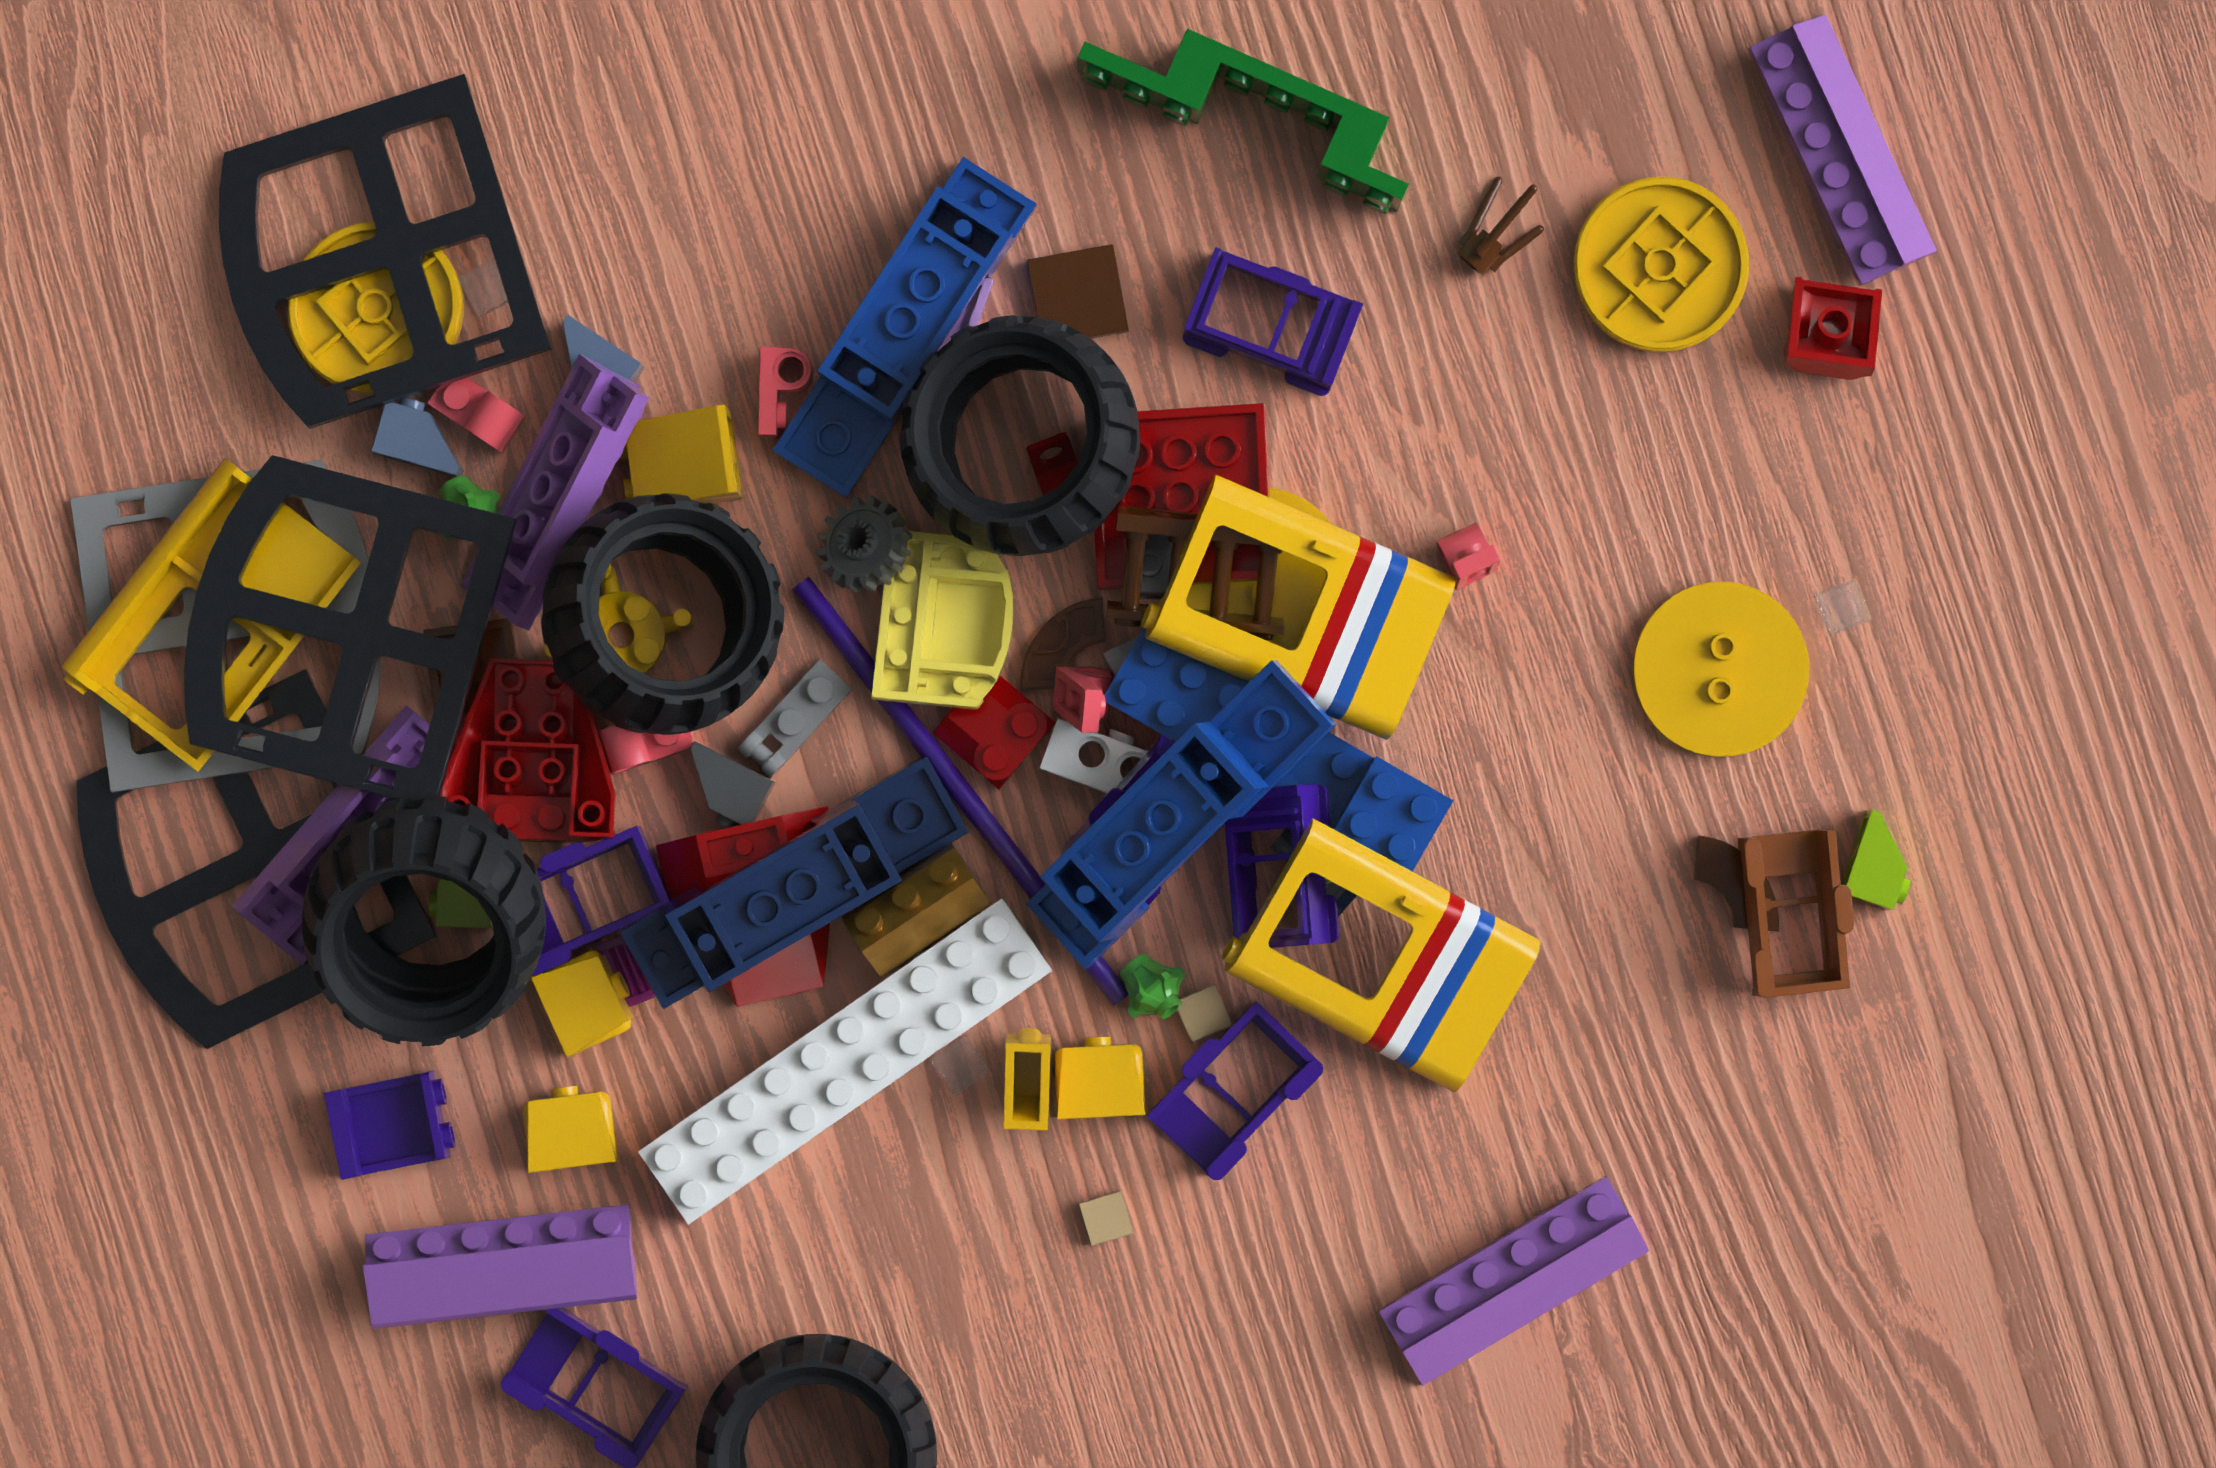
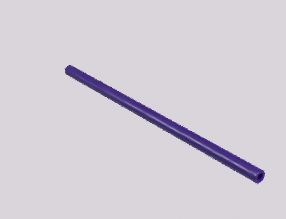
(947, 772)

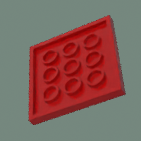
(1174, 471)

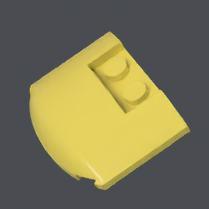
(943, 625)

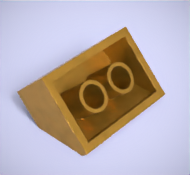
(916, 911)

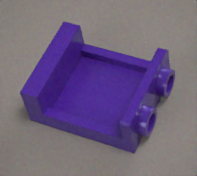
(389, 1124)

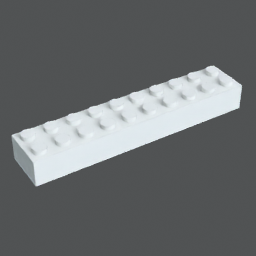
(845, 1061)

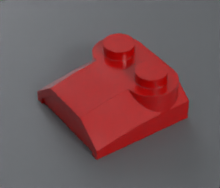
(1833, 330)
(996, 734)

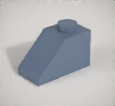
(588, 343)
(414, 438)

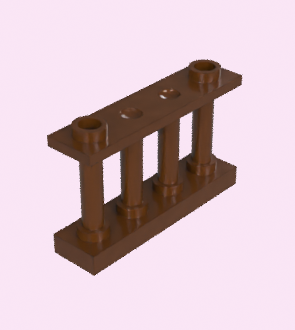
(1142, 522)

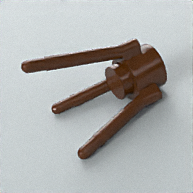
(1482, 249)

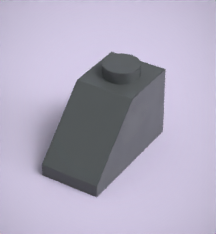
(730, 787)

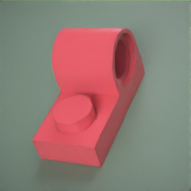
(771, 411)
(478, 412)
(1468, 555)
(1081, 696)
(631, 749)

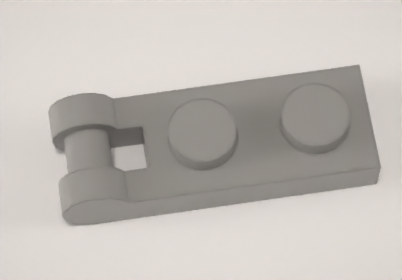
(796, 718)

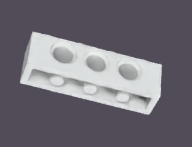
(1063, 756)

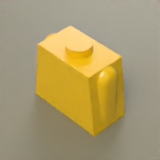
(584, 1001)
(1027, 1080)
(1099, 1080)
(569, 1130)

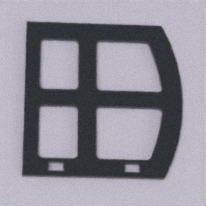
(395, 247)
(362, 633)
(134, 918)

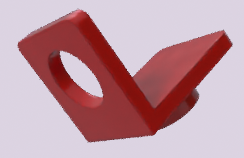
(1052, 471)

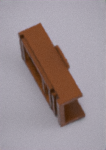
(1790, 855)

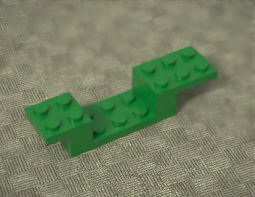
(1192, 80)

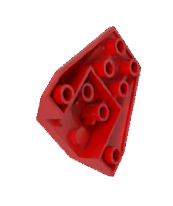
(532, 757)
(715, 855)

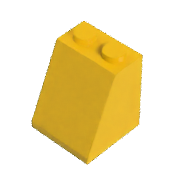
(685, 455)

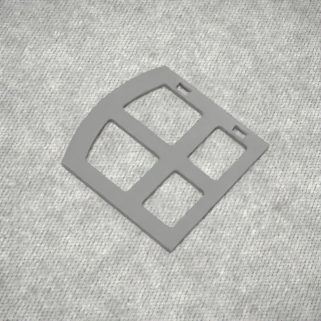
(91, 519)

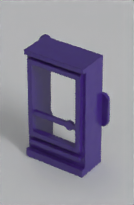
(1323, 343)
(1281, 809)
(558, 862)
(1195, 1130)
(545, 1358)

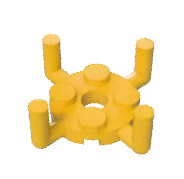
(643, 617)

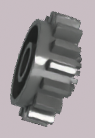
(881, 557)

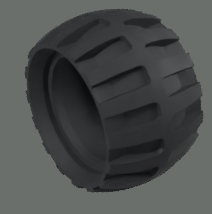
(963, 369)
(735, 569)
(414, 998)
(817, 1360)

